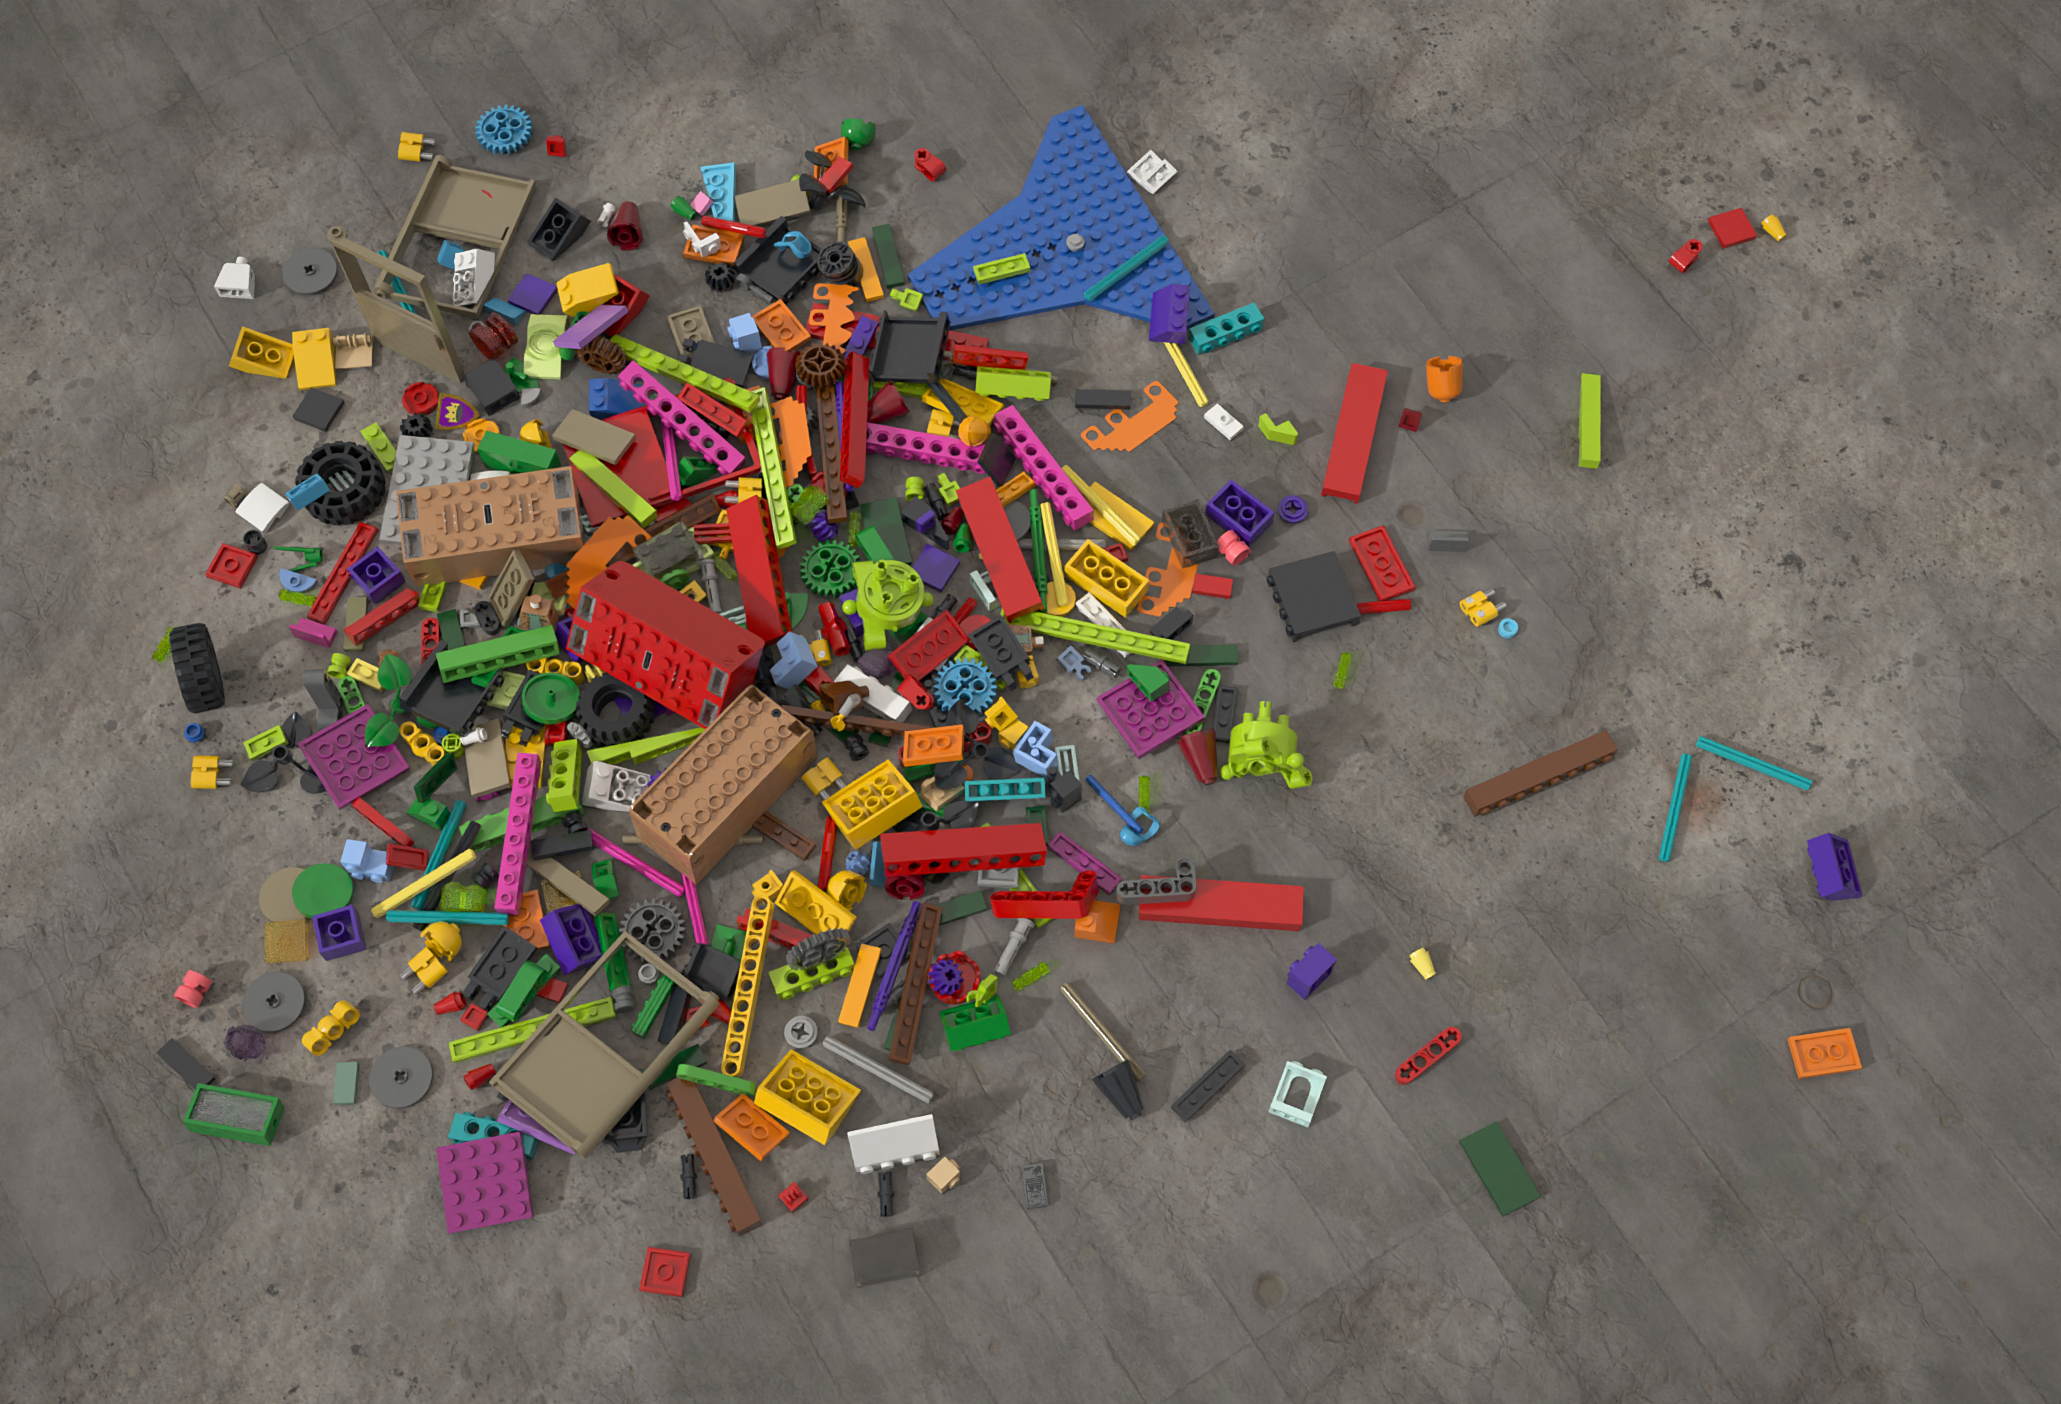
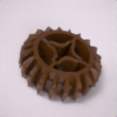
(603, 356)
(809, 363)

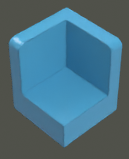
(447, 254)

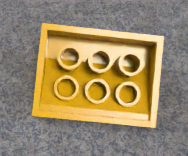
(872, 804)
(806, 1096)

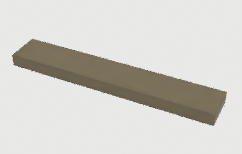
(568, 883)

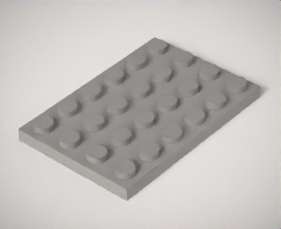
(423, 464)

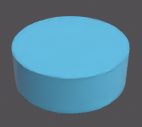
(1508, 628)

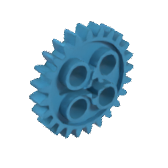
(504, 129)
(952, 677)

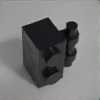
(1065, 789)

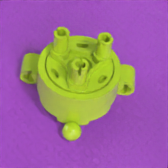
(886, 598)
(1266, 749)

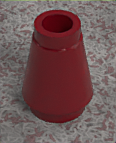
(952, 521)

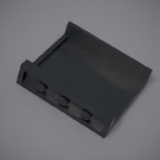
(775, 270)
(909, 349)
(1312, 595)
(447, 704)

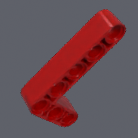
(1048, 904)

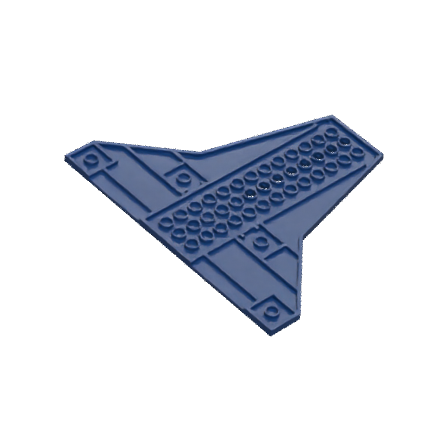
(1069, 191)

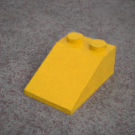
(587, 289)
(261, 354)
(314, 358)

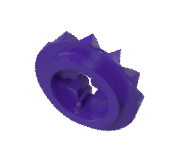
(1299, 505)

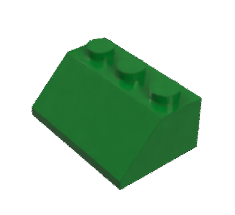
(974, 1025)

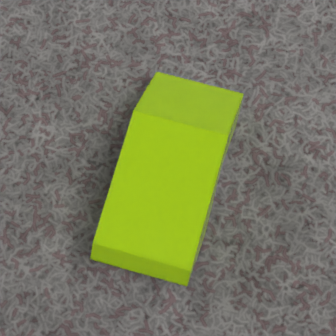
(1282, 433)

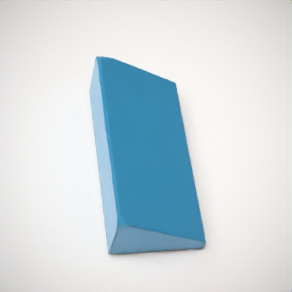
(507, 311)
(307, 491)
(877, 870)

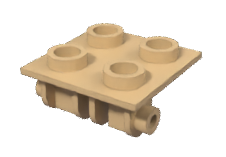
(353, 351)

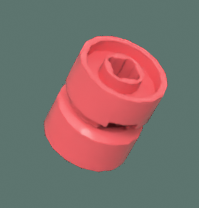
(1235, 550)
(193, 988)

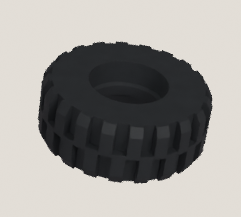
(356, 500)
(197, 668)

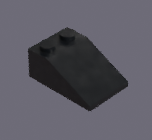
(558, 229)

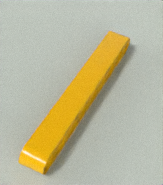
(747, 996)

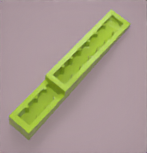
(1590, 421)
(614, 488)
(645, 749)

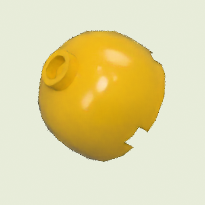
(534, 434)
(847, 888)
(443, 939)

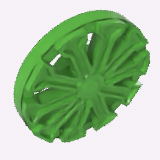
(676, 579)

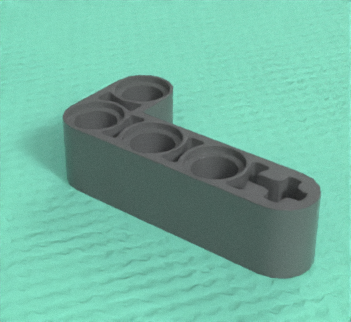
(325, 696)
(1155, 885)

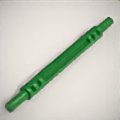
(1038, 548)

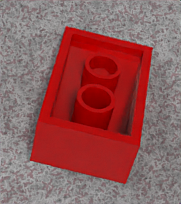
(628, 296)

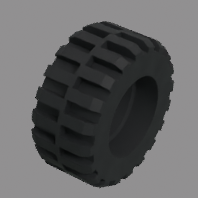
(619, 731)

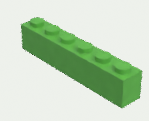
(497, 653)
(494, 825)

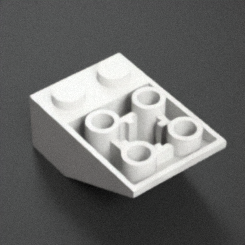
(471, 275)
(613, 787)

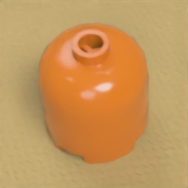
(1444, 378)

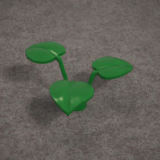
(380, 729)

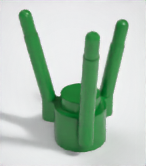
(313, 555)

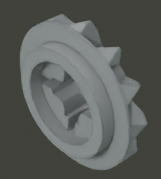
(580, 733)
(796, 1024)

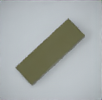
(356, 609)

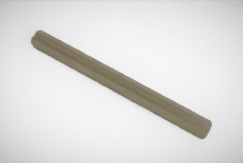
(1100, 1029)

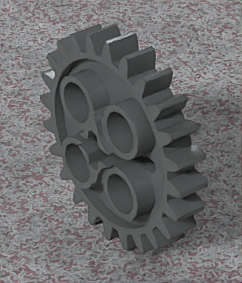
(668, 938)
(818, 948)

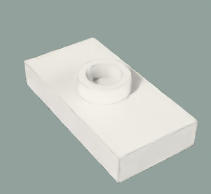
(1223, 422)

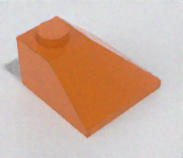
(1100, 923)

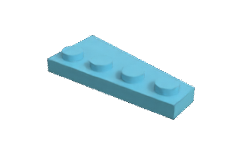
(721, 189)

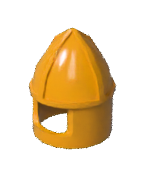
(974, 431)

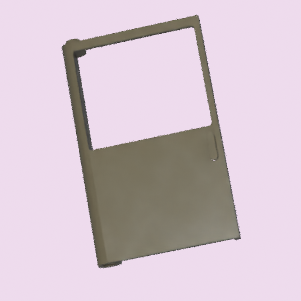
(457, 209)
(391, 324)
(577, 1081)

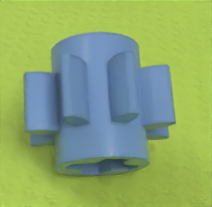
(858, 862)

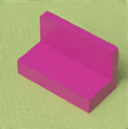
(314, 632)

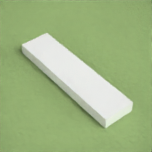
(1097, 614)

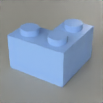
(744, 334)
(796, 661)
(1034, 752)
(365, 863)

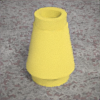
(1423, 963)

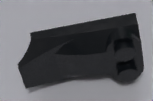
(631, 1128)

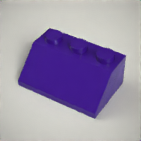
(1169, 314)
(1834, 867)
(572, 938)

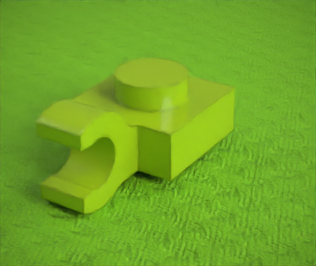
(909, 299)
(948, 489)
(985, 991)

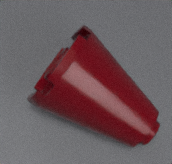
(626, 227)
(781, 371)
(886, 405)
(1201, 755)
(905, 886)

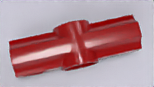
(834, 629)

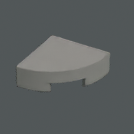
(530, 396)
(468, 620)

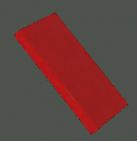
(1382, 564)
(929, 647)

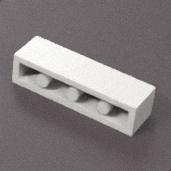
(881, 699)

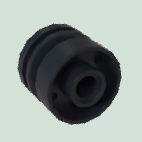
(840, 264)

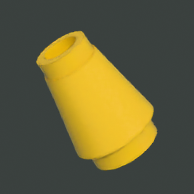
(1774, 227)

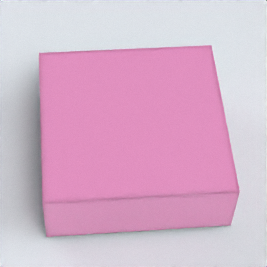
(701, 203)

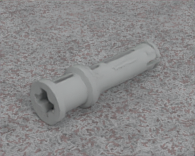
(710, 580)
(1018, 938)

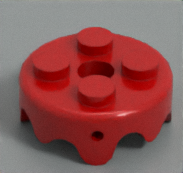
(970, 975)

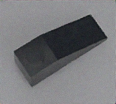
(916, 509)

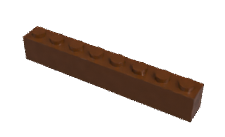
(1540, 773)
(715, 1156)

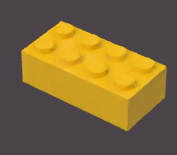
(1106, 578)

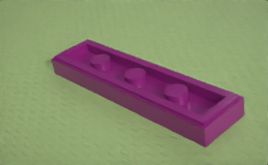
(1083, 860)

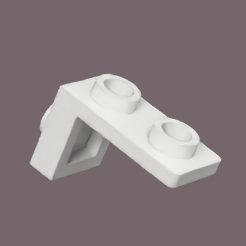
(704, 247)

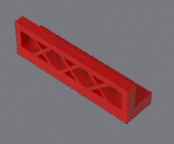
(989, 357)
(713, 410)
(382, 616)
(779, 932)

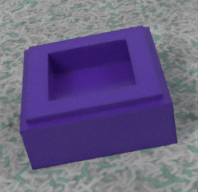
(926, 521)

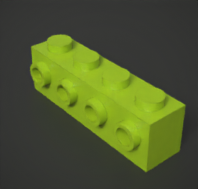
(1013, 382)

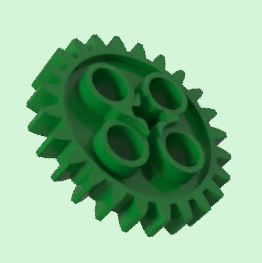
(815, 563)

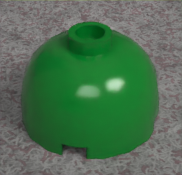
(858, 133)

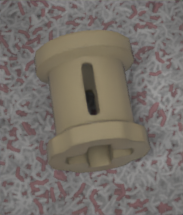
(235, 496)

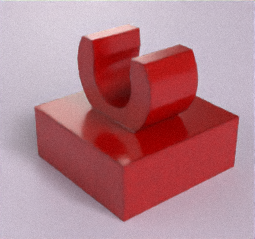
(556, 146)
(793, 1197)

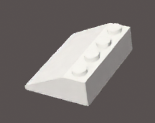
(894, 1144)

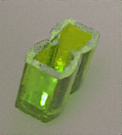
(806, 507)
(462, 899)

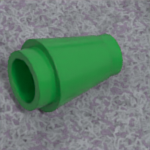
(682, 207)
(962, 541)

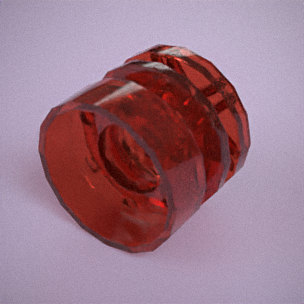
(493, 336)

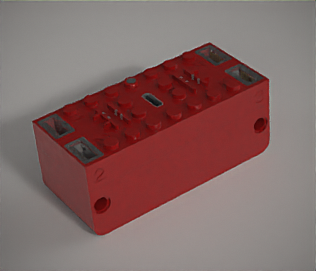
(663, 643)

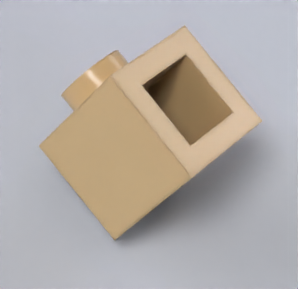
(944, 1175)

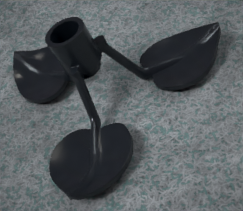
(810, 183)
(999, 761)
(262, 775)
(959, 815)

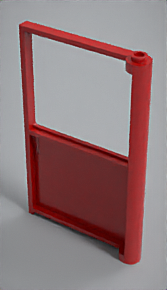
(645, 467)

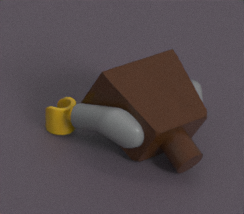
(840, 699)

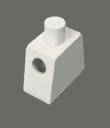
(236, 280)

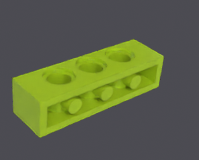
(565, 775)
(781, 976)

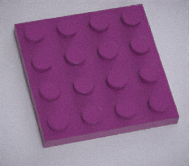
(1147, 723)
(346, 763)
(484, 1182)

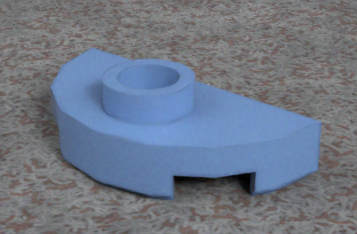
(760, 363)
(296, 582)

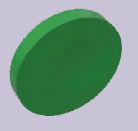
(550, 698)
(322, 889)

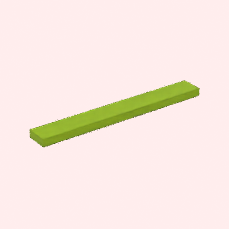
(518, 1033)

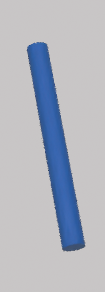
(1114, 804)

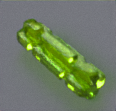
(854, 527)
(723, 566)
(296, 597)
(163, 647)
(1342, 670)
(1144, 782)
(1030, 976)

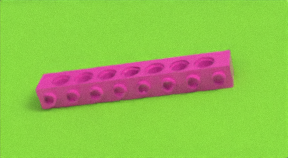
(635, 373)
(929, 444)
(1051, 471)
(518, 834)

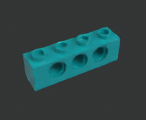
(1230, 321)
(1005, 789)
(465, 1122)

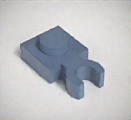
(1072, 660)

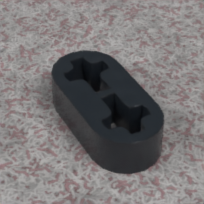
(484, 619)

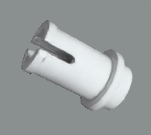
(608, 211)
(478, 735)

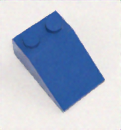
(609, 398)

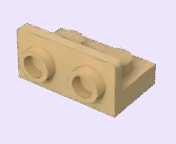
(936, 796)

